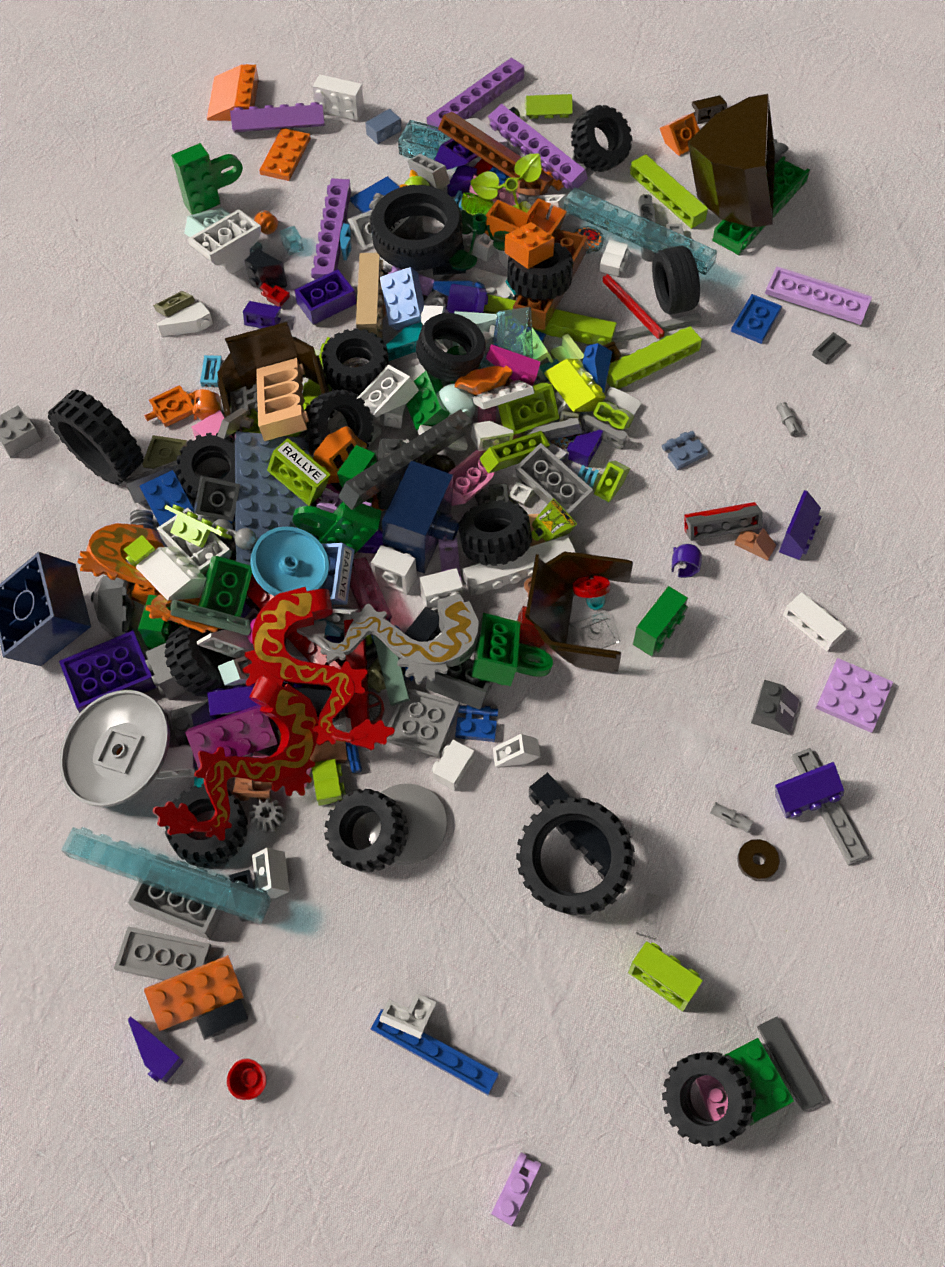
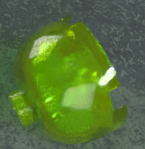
(474, 204)

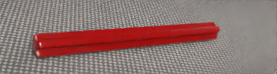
(632, 305)

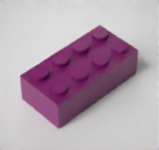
(236, 733)

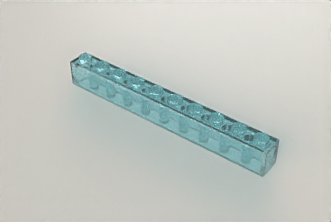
(634, 227)
(167, 875)

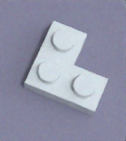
(411, 1019)

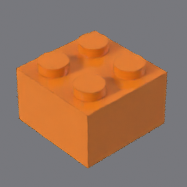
(529, 245)

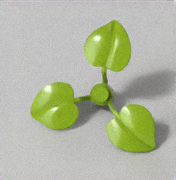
(526, 167)

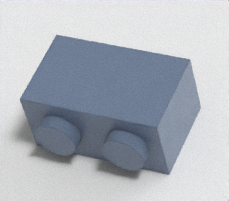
(383, 126)

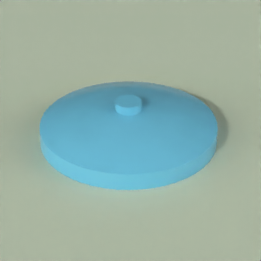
(289, 560)

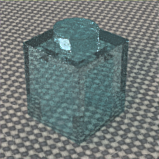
(291, 240)

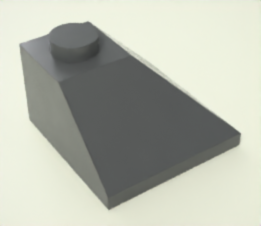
(189, 717)

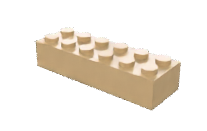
(369, 294)

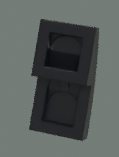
(222, 1018)

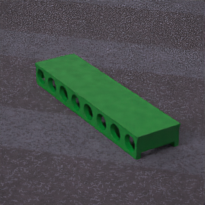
(787, 183)

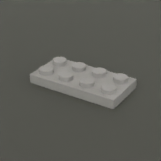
(159, 954)

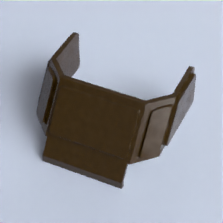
(261, 349)
(552, 600)

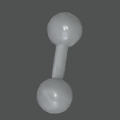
(244, 538)

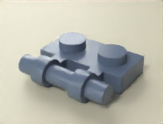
(687, 454)

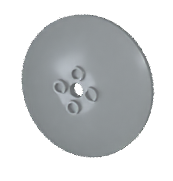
(91, 743)

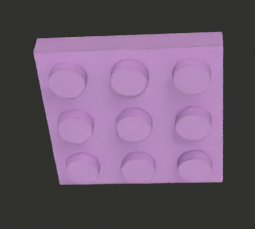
(854, 695)

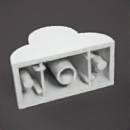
(227, 241)
(197, 556)

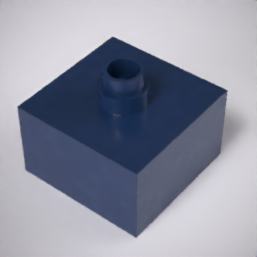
(420, 514)
(41, 609)

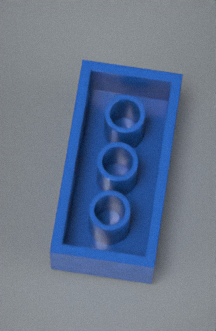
(165, 491)

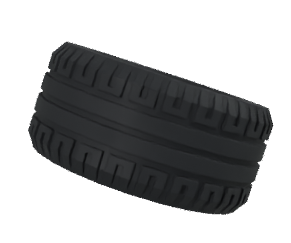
(676, 279)
(456, 329)

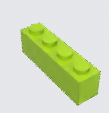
(511, 452)

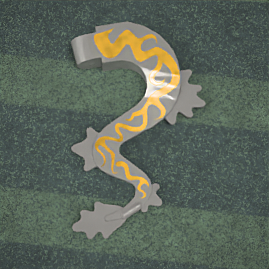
(423, 659)

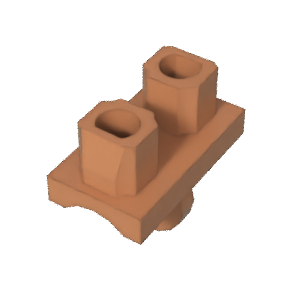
(249, 788)

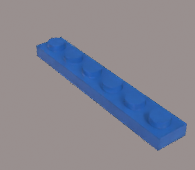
(440, 1056)

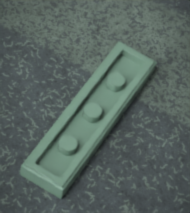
(210, 617)
(392, 673)

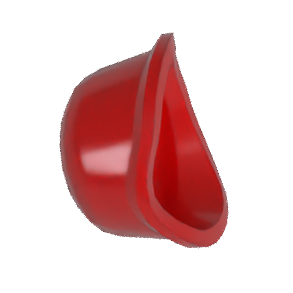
(246, 1079)

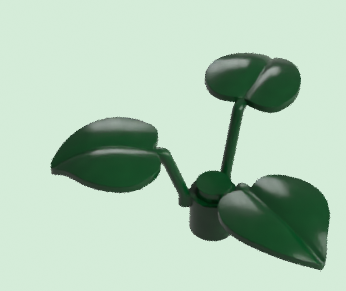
(477, 225)

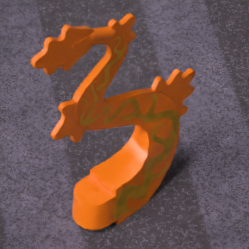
(107, 556)

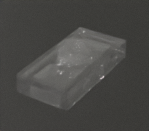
(651, 916)

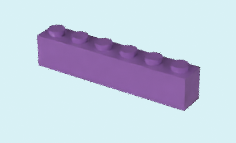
(276, 118)

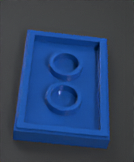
(363, 199)
(756, 318)

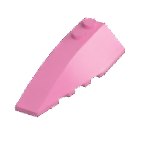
(469, 478)

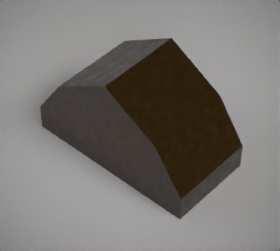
(736, 163)

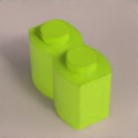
(610, 412)
(327, 782)

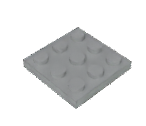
(423, 722)

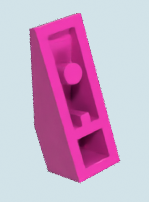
(522, 366)

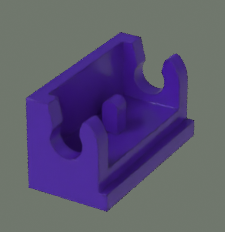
(261, 315)

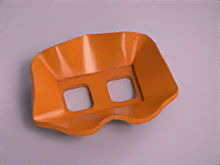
(484, 379)
(335, 445)

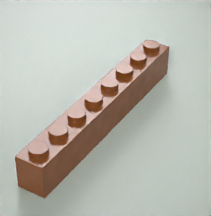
(489, 149)

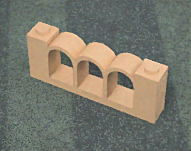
(281, 399)

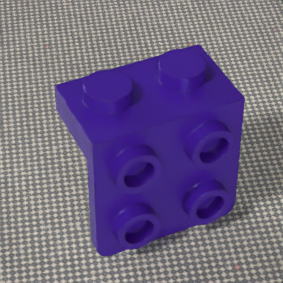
(466, 299)

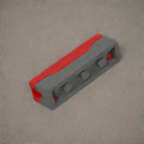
(723, 521)

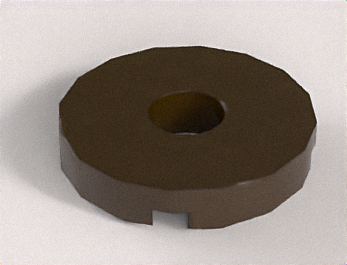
(760, 848)

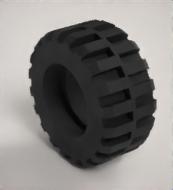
(615, 130)
(544, 279)
(353, 345)
(349, 406)
(199, 450)
(495, 532)
(192, 664)
(342, 823)
(212, 849)
(680, 1104)

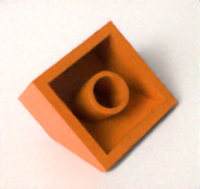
(679, 132)

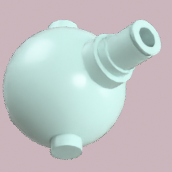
(457, 399)

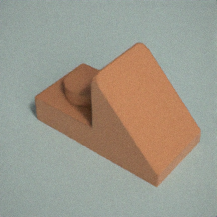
(760, 544)

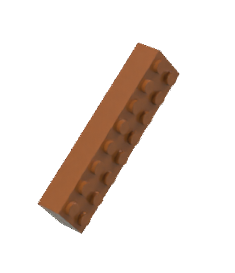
(543, 310)

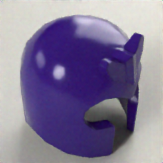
(689, 555)

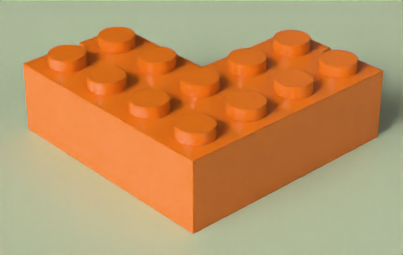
(508, 218)

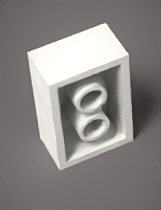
(339, 97)

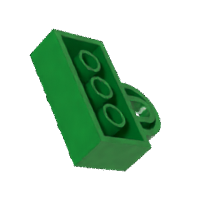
(201, 177)
(341, 526)
(501, 654)

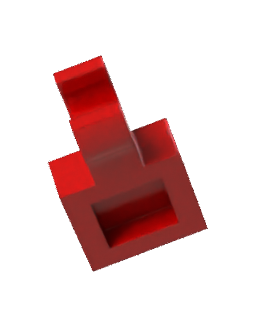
(275, 295)

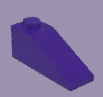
(155, 1055)

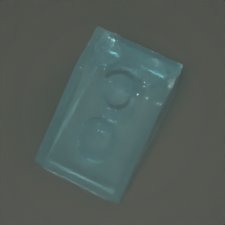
(514, 331)

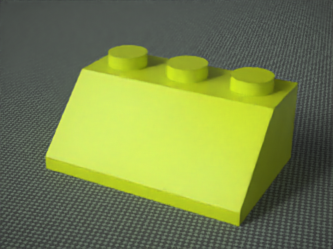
(575, 385)

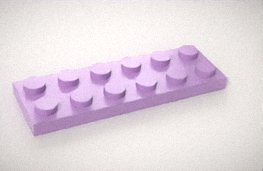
(818, 295)

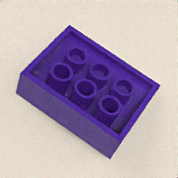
(107, 669)

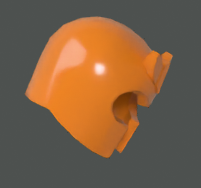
(207, 405)

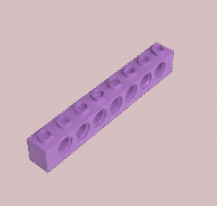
(481, 92)
(532, 142)
(334, 217)

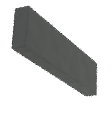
(790, 1063)

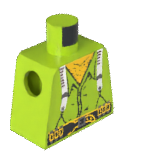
(552, 523)

